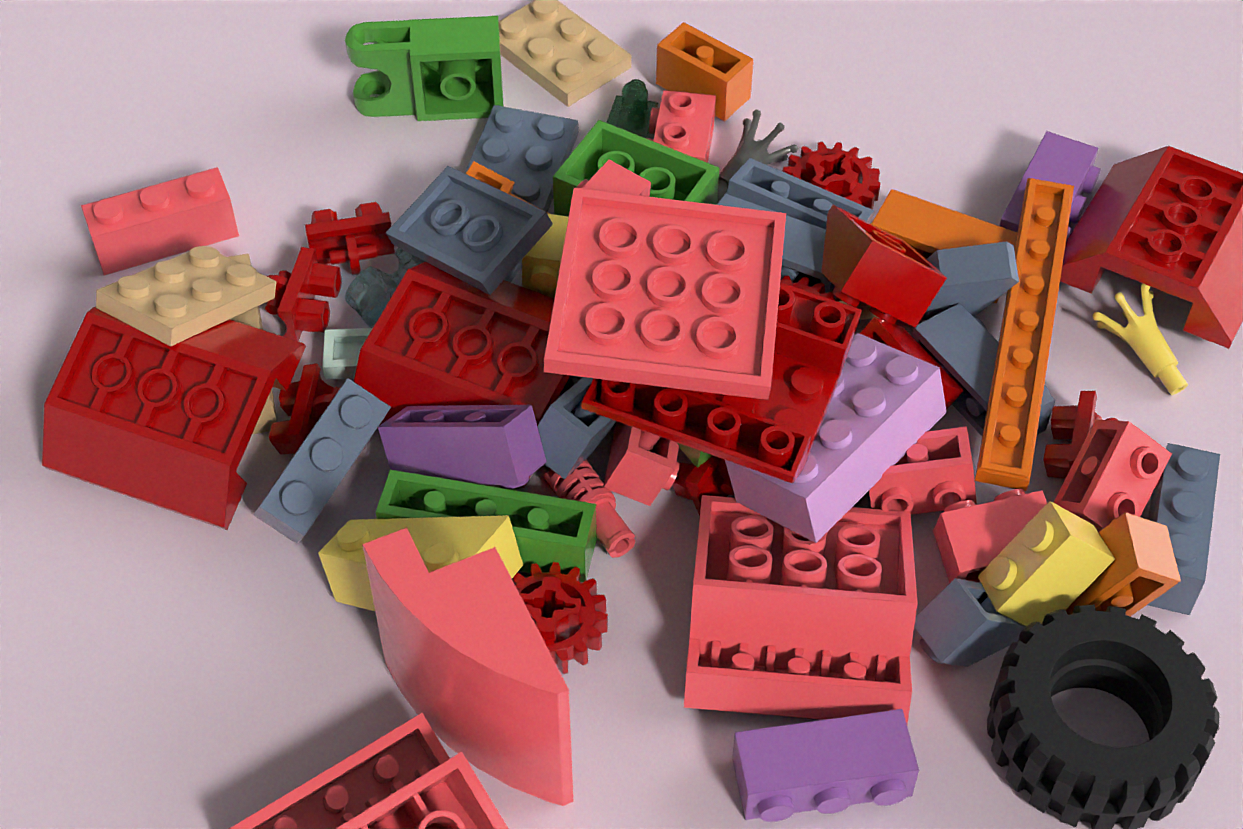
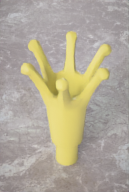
(1146, 340)

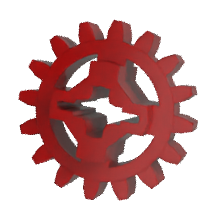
(837, 172)
(564, 612)

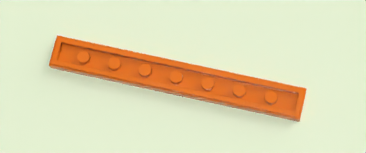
(1025, 337)

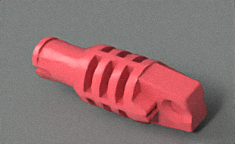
(587, 487)

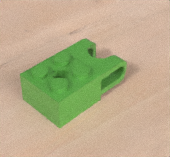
(428, 67)

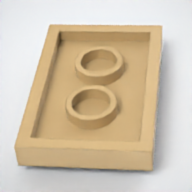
(560, 50)
(185, 294)

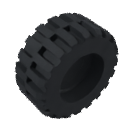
(1129, 662)

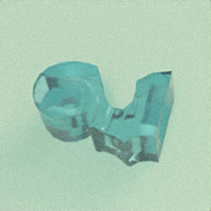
(374, 288)

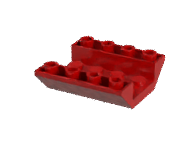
(1172, 228)
(459, 346)
(164, 416)
(752, 432)

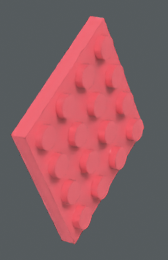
(667, 294)

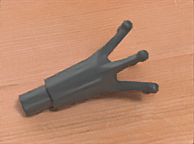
(752, 149)

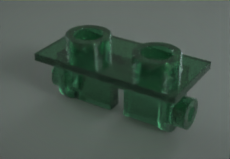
(632, 109)

